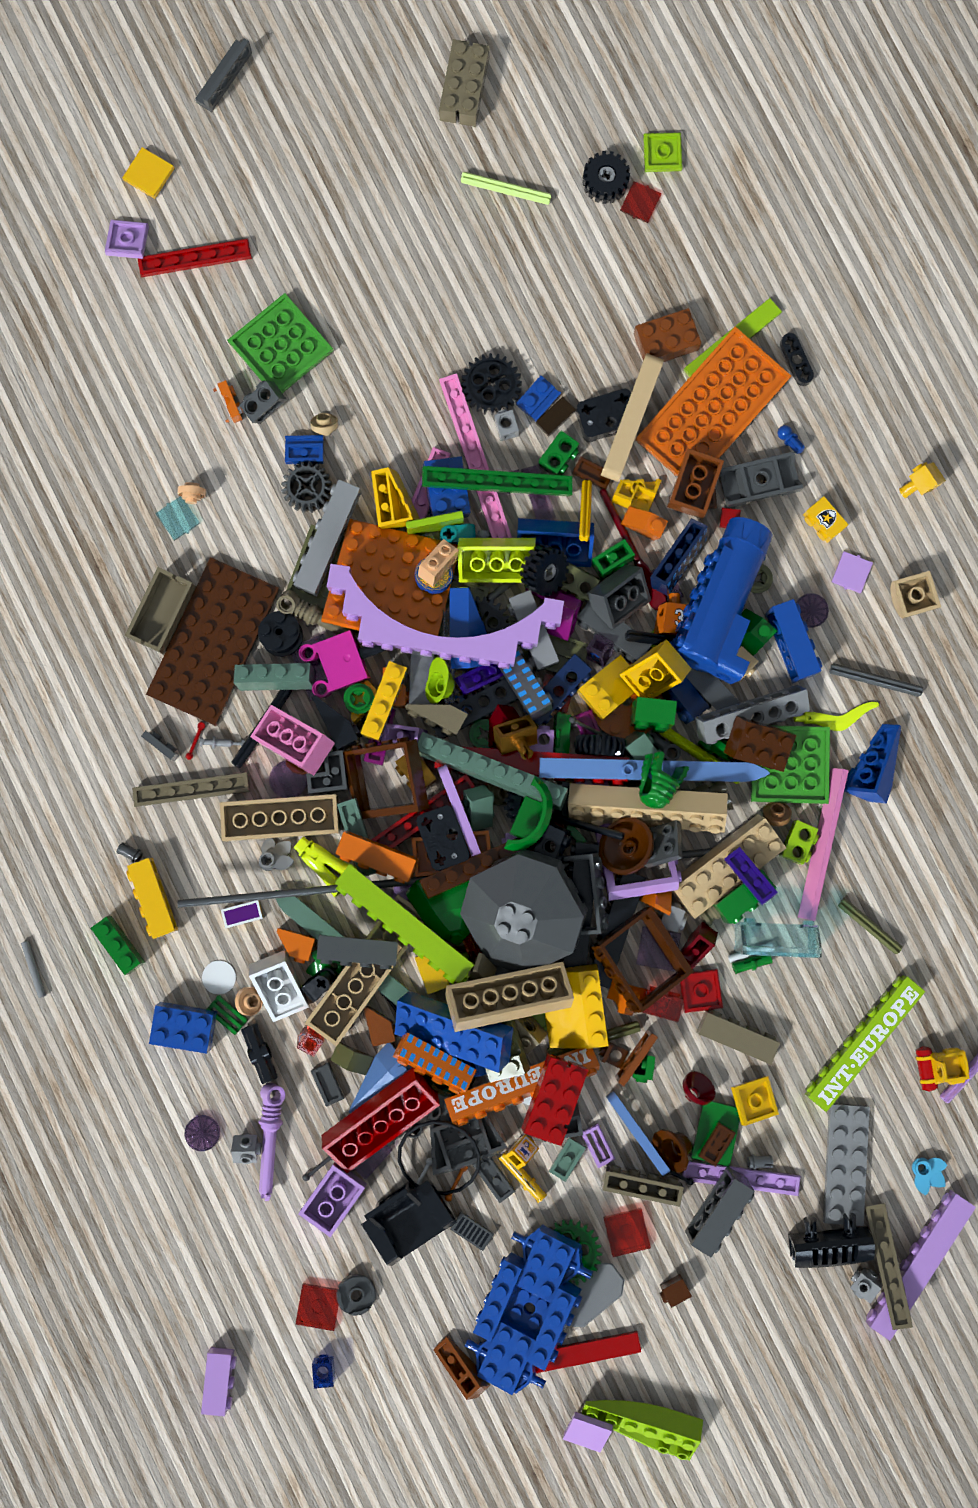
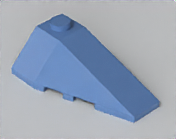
(380, 1074)

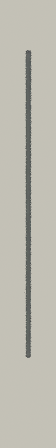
(331, 888)

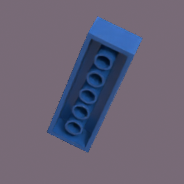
(432, 1023)

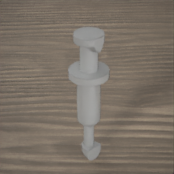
(219, 742)

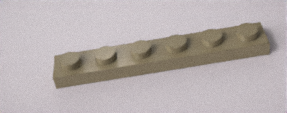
(191, 789)
(889, 1267)

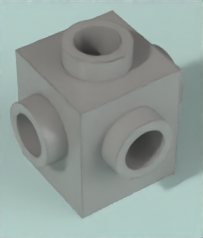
(245, 1149)
(866, 1284)

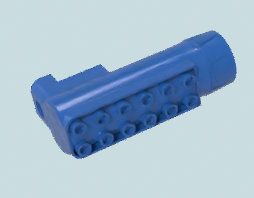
(713, 620)

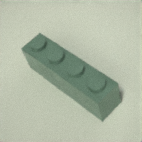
(274, 676)

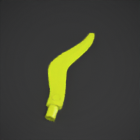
(836, 723)

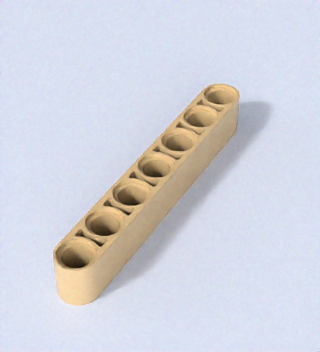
(632, 417)

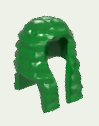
(662, 787)

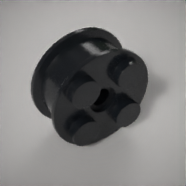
(280, 634)

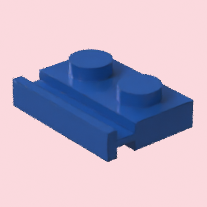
(538, 398)
(304, 449)

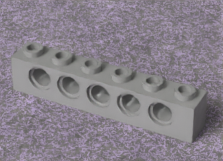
(797, 705)

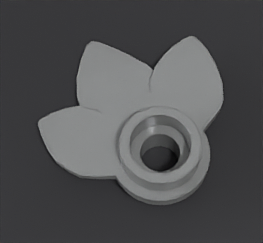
(278, 853)

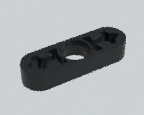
(796, 345)

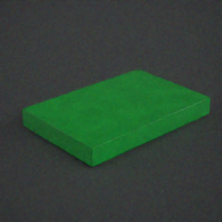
(709, 1117)

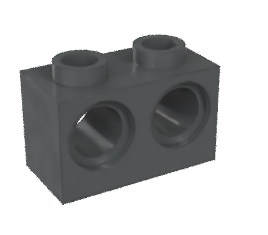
(265, 406)

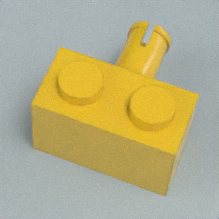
(924, 479)

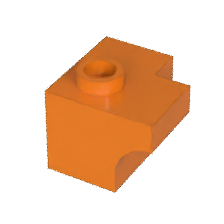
(620, 1000)

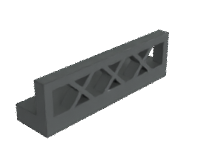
(224, 74)

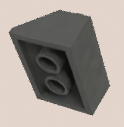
(620, 595)

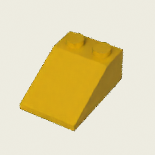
(656, 671)
(606, 689)

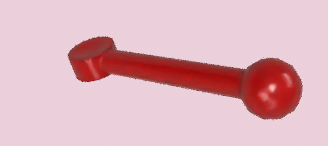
(201, 726)

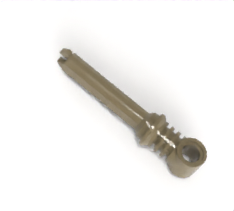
(311, 613)

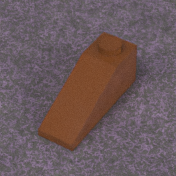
(461, 1369)

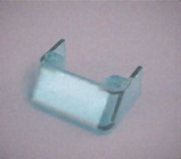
(778, 939)

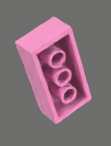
(292, 740)

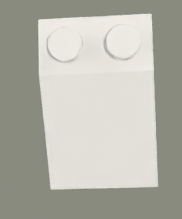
(278, 985)

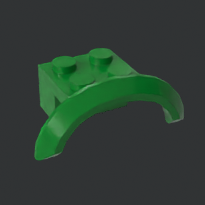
(531, 818)

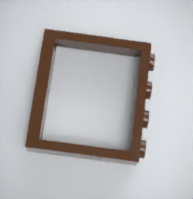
(357, 781)
(666, 944)

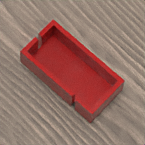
(554, 1099)

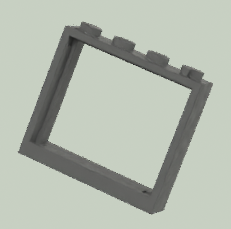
(597, 886)

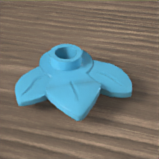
(930, 1175)

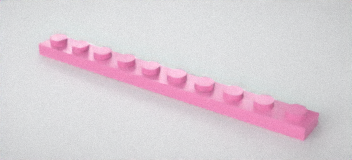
(473, 454)

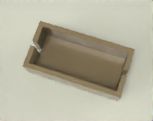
(464, 82)
(160, 611)

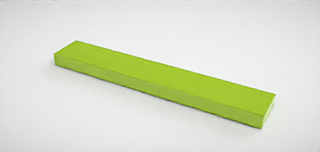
(749, 326)

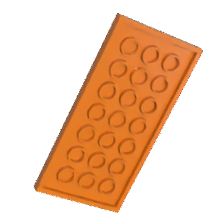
(714, 402)

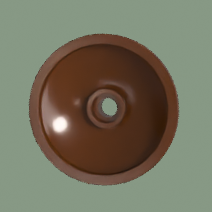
(616, 853)

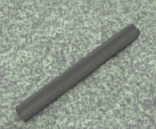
(876, 680)

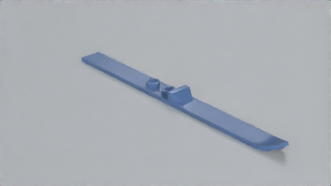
(632, 769)

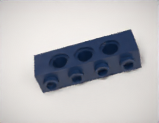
(583, 673)

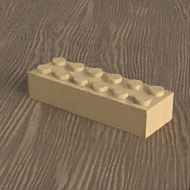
(279, 818)
(712, 877)
(509, 996)

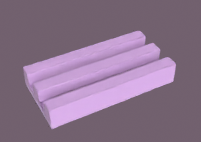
(590, 1130)

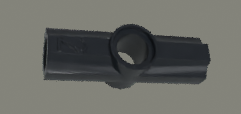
(259, 1053)

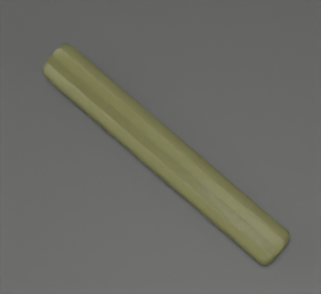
(870, 926)

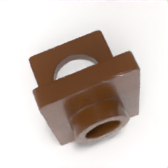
(606, 1051)

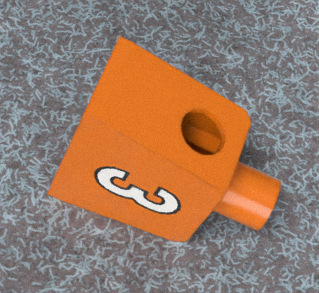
(669, 615)

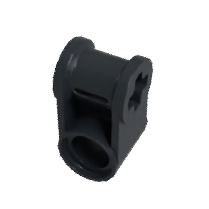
(319, 983)

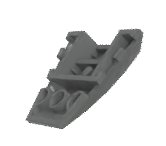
(452, 1149)

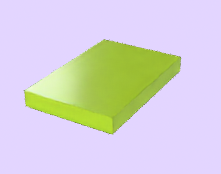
(434, 523)

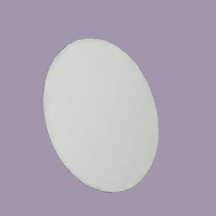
(218, 977)

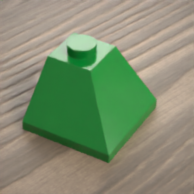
(757, 633)

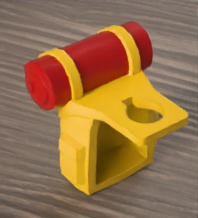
(941, 1067)

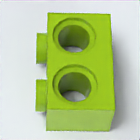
(794, 840)

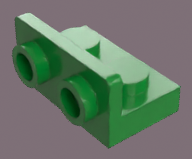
(647, 1069)

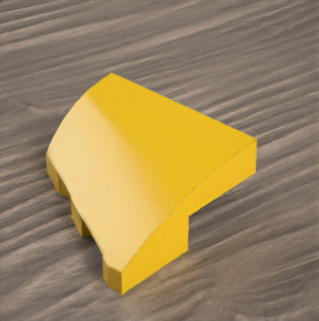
(636, 493)

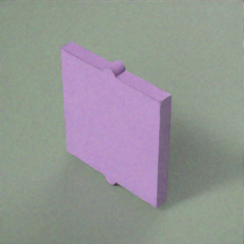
(852, 572)

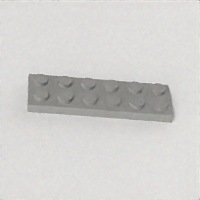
(846, 1163)

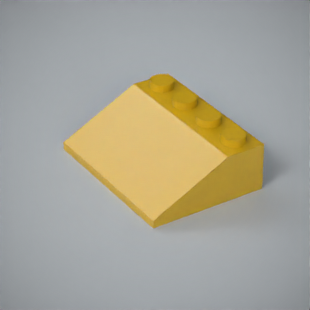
(583, 1023)

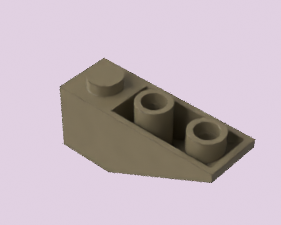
(443, 716)

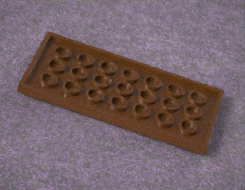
(211, 640)

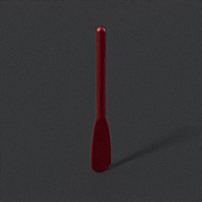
(657, 597)

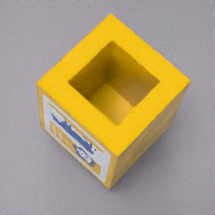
(521, 1151)

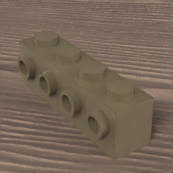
(642, 1186)

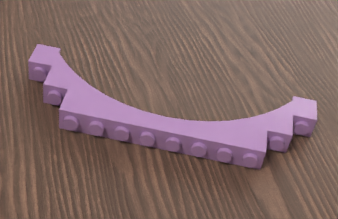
(493, 648)

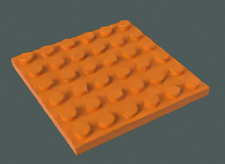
(384, 570)

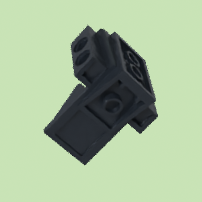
(407, 1220)

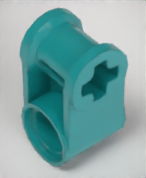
(457, 532)

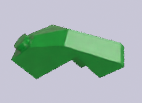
(441, 911)

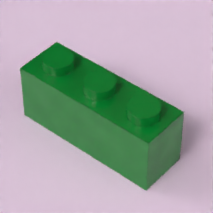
(117, 945)

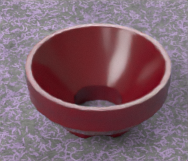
(701, 1086)

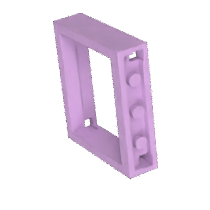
(640, 888)

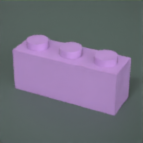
(218, 1381)

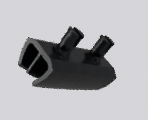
(831, 1247)

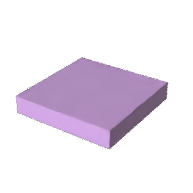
(126, 239)
(587, 1432)

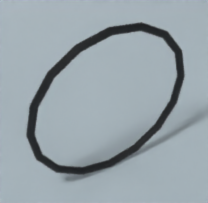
(440, 1123)

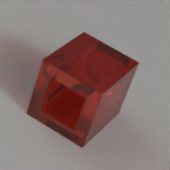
(309, 1041)

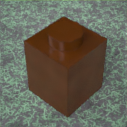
(674, 1291)

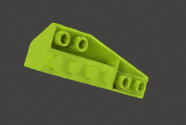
(650, 1425)

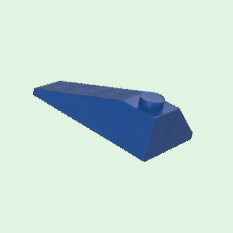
(464, 621)
(875, 771)

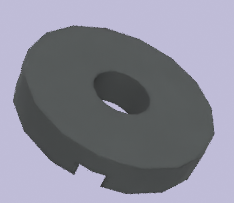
(352, 1283)

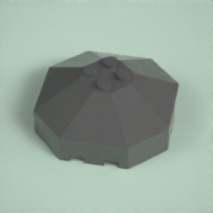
(524, 911)

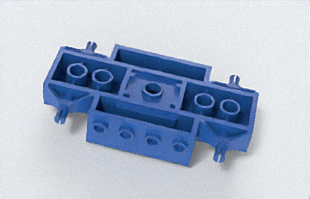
(522, 1338)

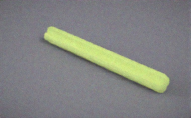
(505, 188)

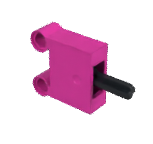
(341, 661)

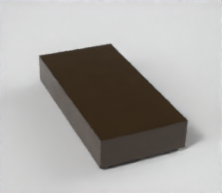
(555, 416)

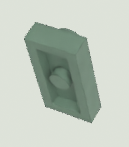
(567, 1159)

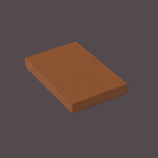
(636, 1057)

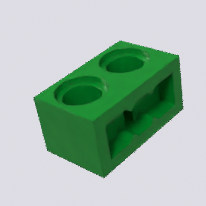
(555, 452)

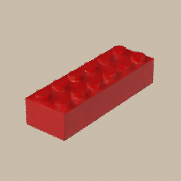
(379, 1120)

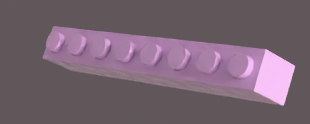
(924, 1257)

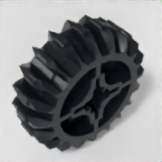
(600, 745)

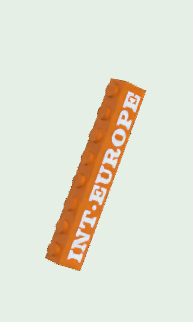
(514, 1090)

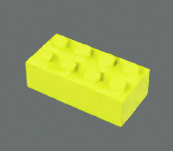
(492, 559)

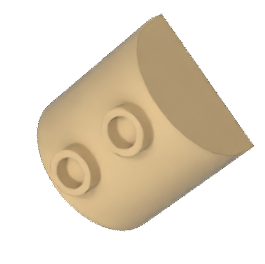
(914, 595)

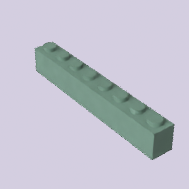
(487, 769)

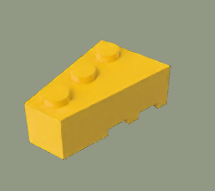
(392, 500)

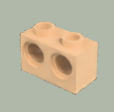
(438, 562)

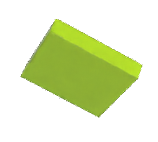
(662, 152)

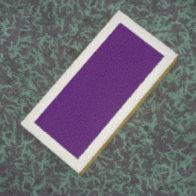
(242, 914)

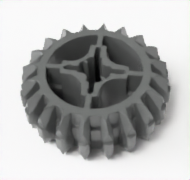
(311, 481)

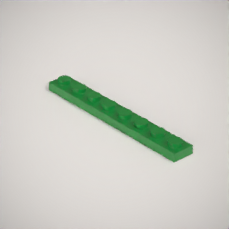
(496, 481)

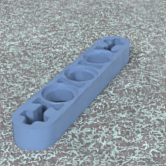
(638, 1133)

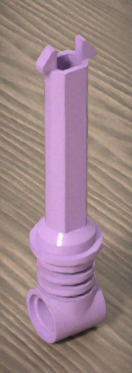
(270, 1123)

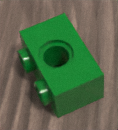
(612, 559)

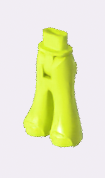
(316, 857)

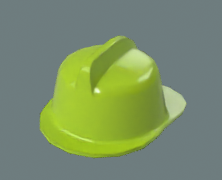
(440, 682)

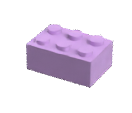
(332, 1199)

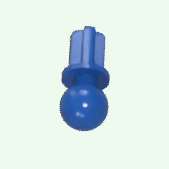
(791, 439)

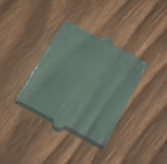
(177, 518)

